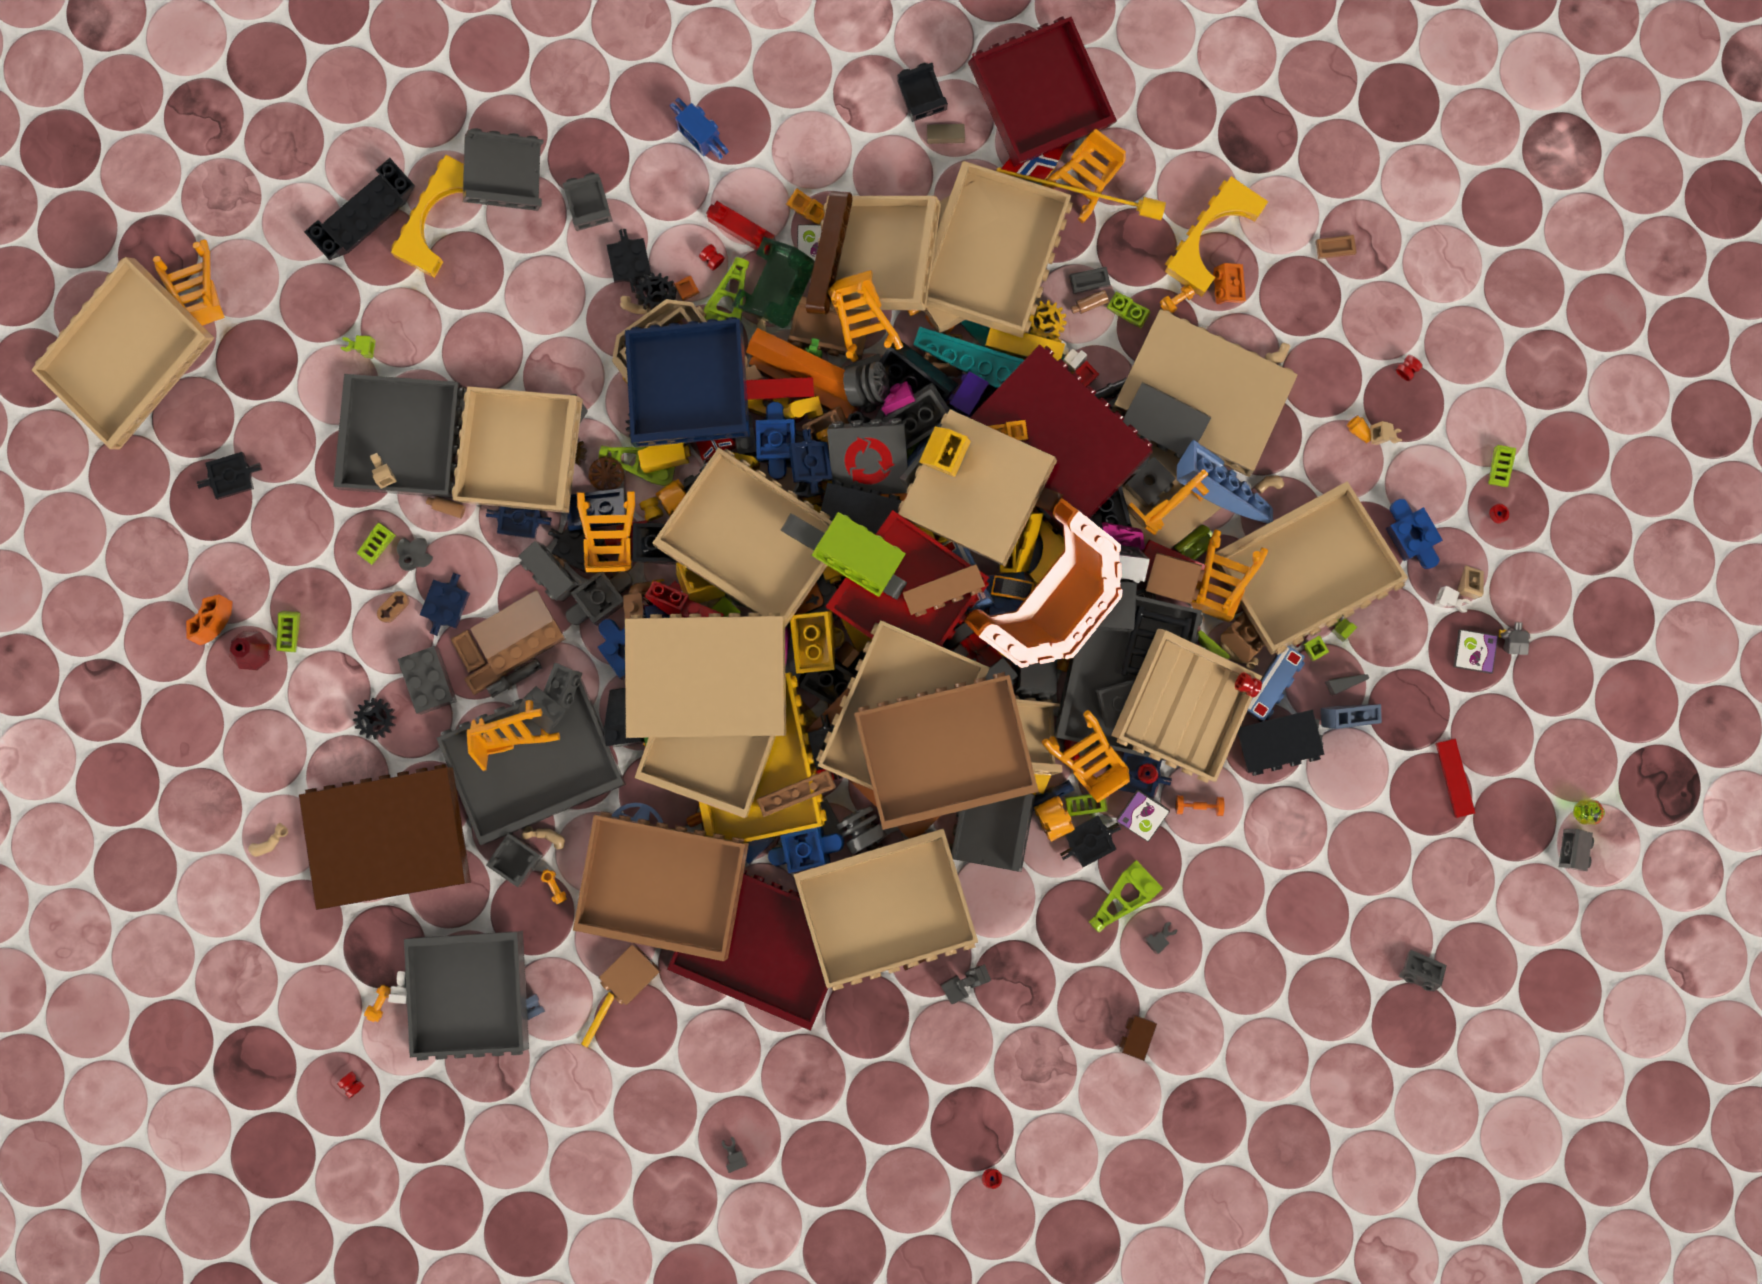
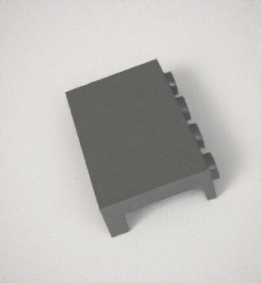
(1165, 420)

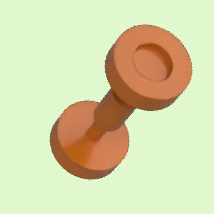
(1179, 805)

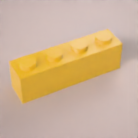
(1024, 346)

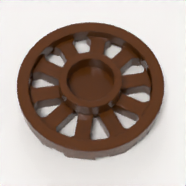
(606, 473)

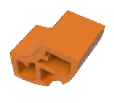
(209, 620)

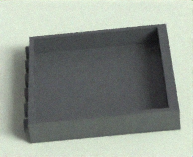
(408, 426)
(466, 995)

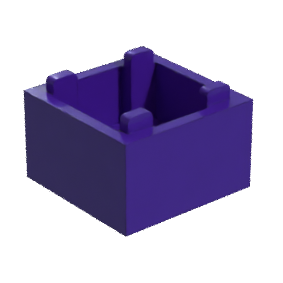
(969, 394)

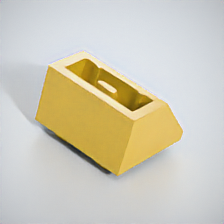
(945, 450)

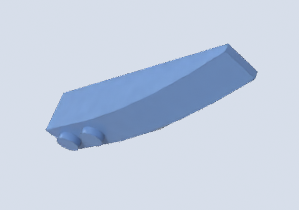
(1222, 484)

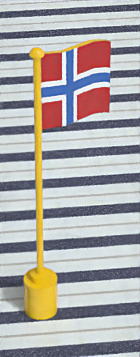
(1042, 166)

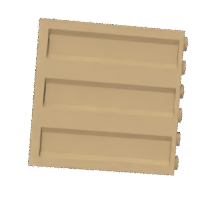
(1184, 707)

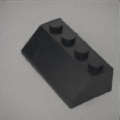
(909, 366)

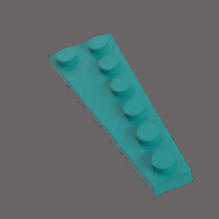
(966, 356)

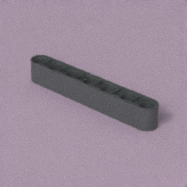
(811, 537)

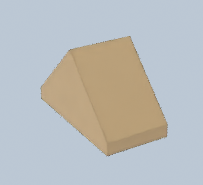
(1471, 583)

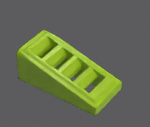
(1510, 461)
(370, 539)
(280, 631)
(1206, 642)
(1069, 805)

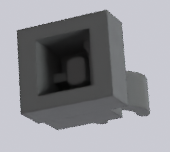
(1157, 941)
(975, 977)
(736, 1159)

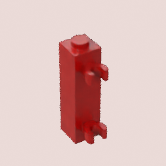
(738, 226)

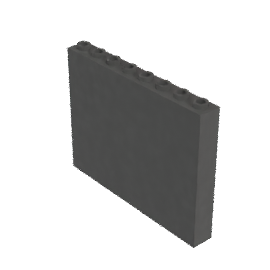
(1100, 666)
(533, 777)

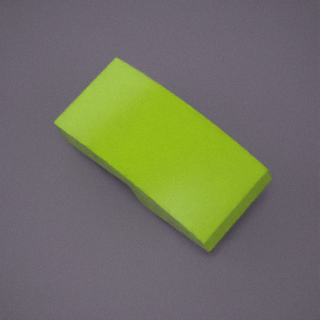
(1128, 310)

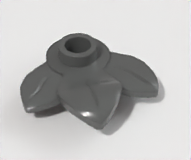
(415, 551)

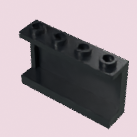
(860, 506)
(1280, 742)

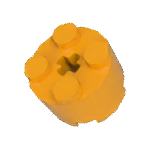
(671, 496)
(1053, 818)

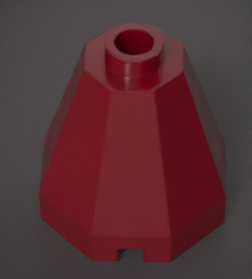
(250, 650)

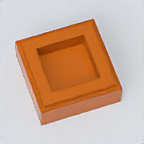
(686, 288)

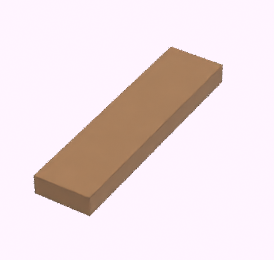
(796, 793)

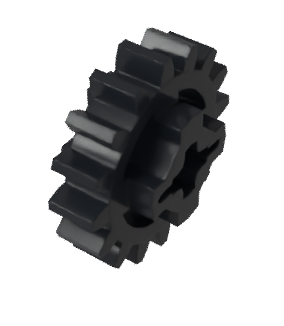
(655, 291)
(372, 725)

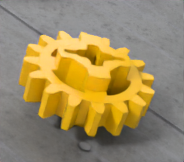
(1052, 325)

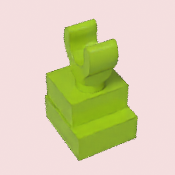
(362, 344)
(1343, 629)
(1316, 648)

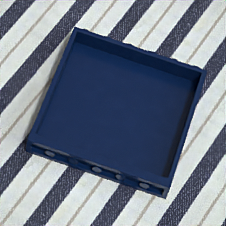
(687, 382)

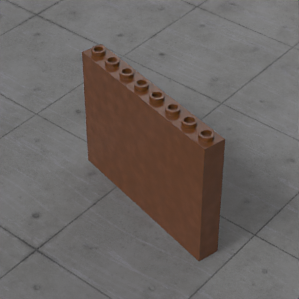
(384, 837)

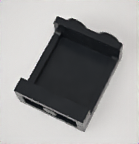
(921, 91)

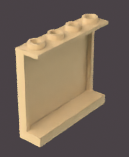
(1037, 725)

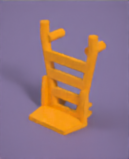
(1106, 148)
(862, 284)
(210, 308)
(1153, 519)
(591, 560)
(1227, 610)
(481, 746)
(1106, 782)

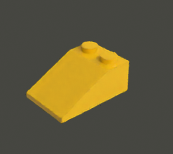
(813, 641)

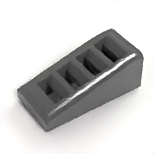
(1338, 685)

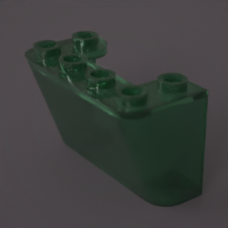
(779, 284)

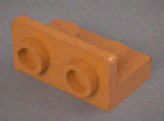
(1229, 283)

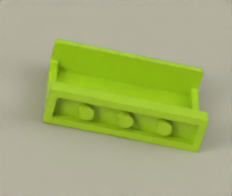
(858, 554)

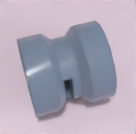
(533, 1001)

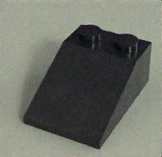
(1113, 511)
(643, 546)
(828, 684)
(616, 721)

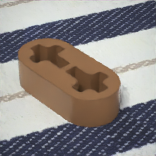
(389, 603)

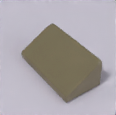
(945, 133)

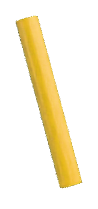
(598, 1019)

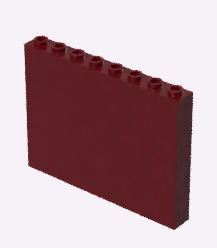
(1070, 423)
(769, 956)

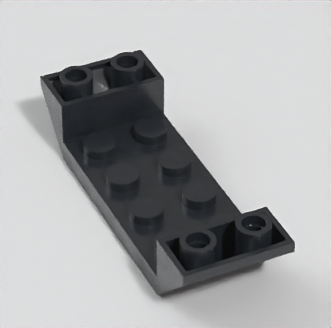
(362, 212)

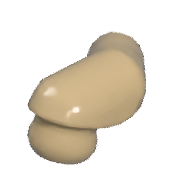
(1279, 357)
(1275, 481)

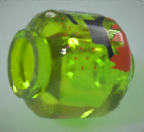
(1588, 812)

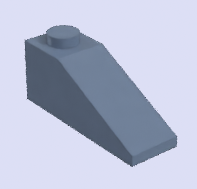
(1350, 716)

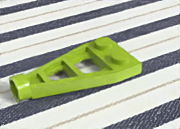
(711, 307)
(660, 477)
(1141, 880)

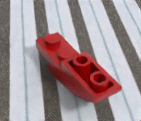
(676, 602)

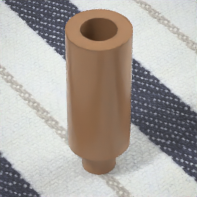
(1090, 302)
(446, 506)

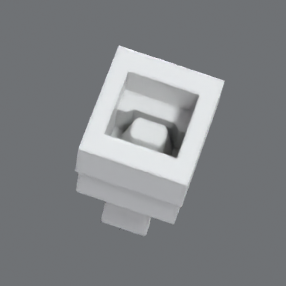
(1073, 358)
(1448, 597)
(398, 992)

